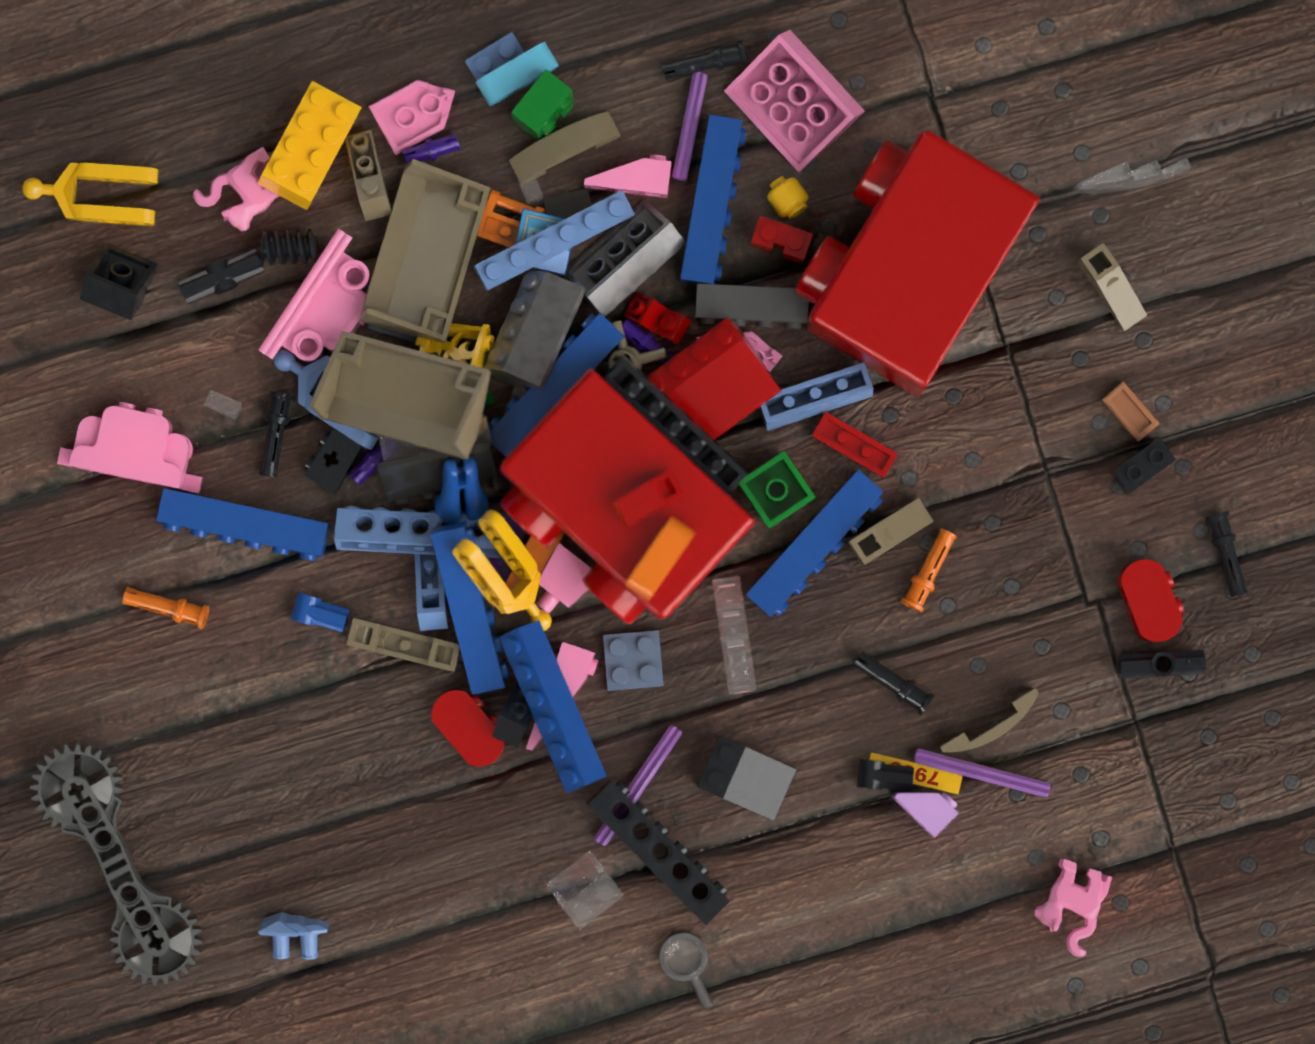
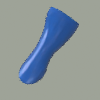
(461, 477)

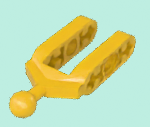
(65, 192)
(518, 560)

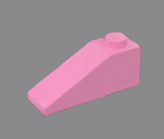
(640, 177)

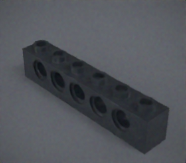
(675, 424)
(703, 907)

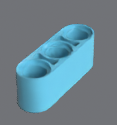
(516, 74)

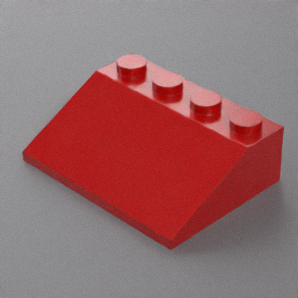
(717, 379)

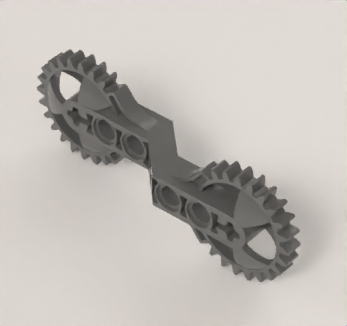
(116, 863)

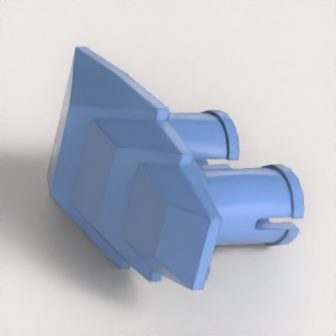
(285, 925)

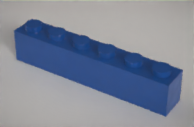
(711, 200)
(579, 356)
(243, 523)
(814, 543)
(470, 613)
(552, 706)

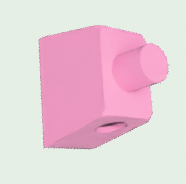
(562, 579)

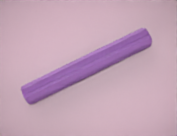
(689, 126)

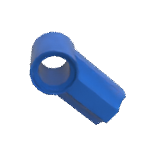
(314, 611)

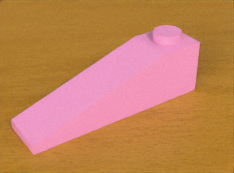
(575, 667)

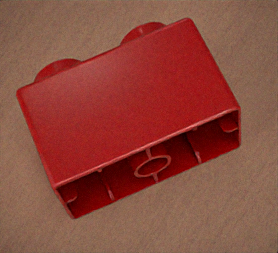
(918, 260)
(588, 457)

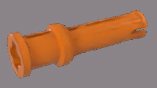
(923, 582)
(179, 609)

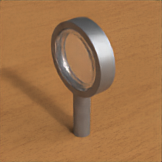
(684, 959)

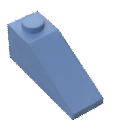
(430, 594)

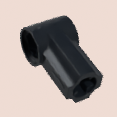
(880, 775)

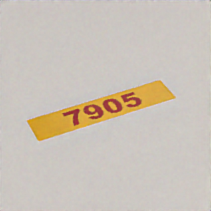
(926, 775)

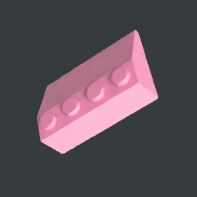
(794, 100)

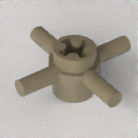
(637, 358)

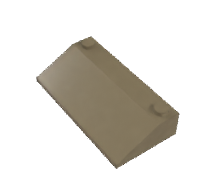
(424, 252)
(402, 394)

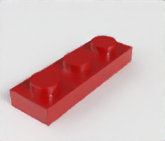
(854, 445)

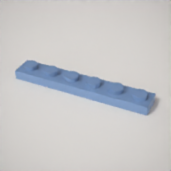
(554, 240)

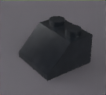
(118, 281)

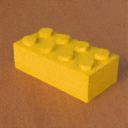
(309, 145)

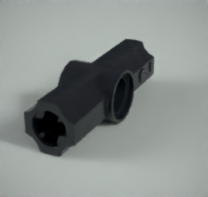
(221, 277)
(1143, 664)

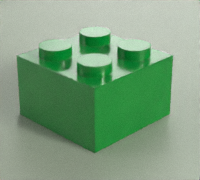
(543, 106)
(776, 490)

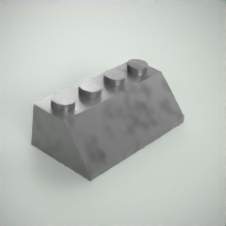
(625, 257)
(534, 329)

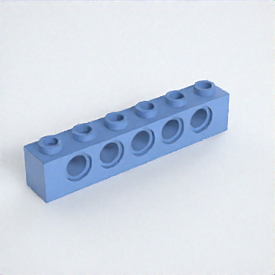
(404, 540)

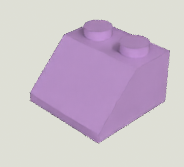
(928, 809)

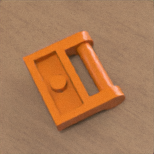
(497, 227)

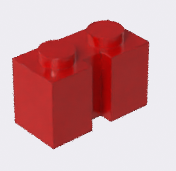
(781, 236)

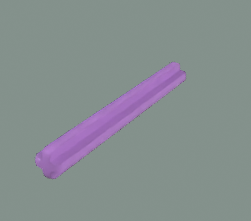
(982, 772)
(642, 779)

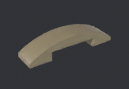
(563, 145)
(403, 645)
(1020, 706)

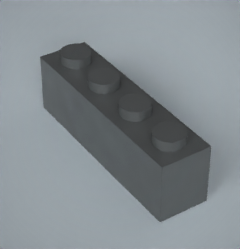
(751, 305)

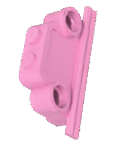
(323, 305)
(133, 447)

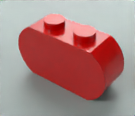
(1151, 600)
(468, 727)

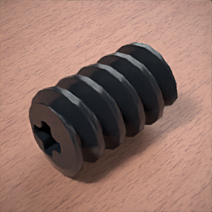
(289, 247)

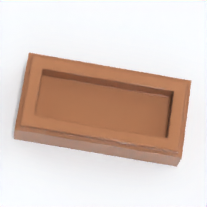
(1130, 411)

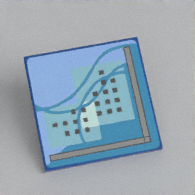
(535, 222)

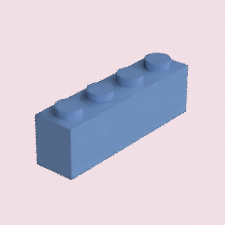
(817, 396)

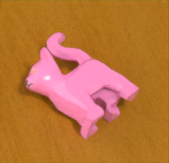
(244, 181)
(1080, 900)

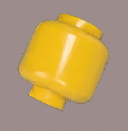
(787, 197)

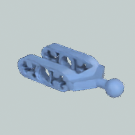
(307, 384)

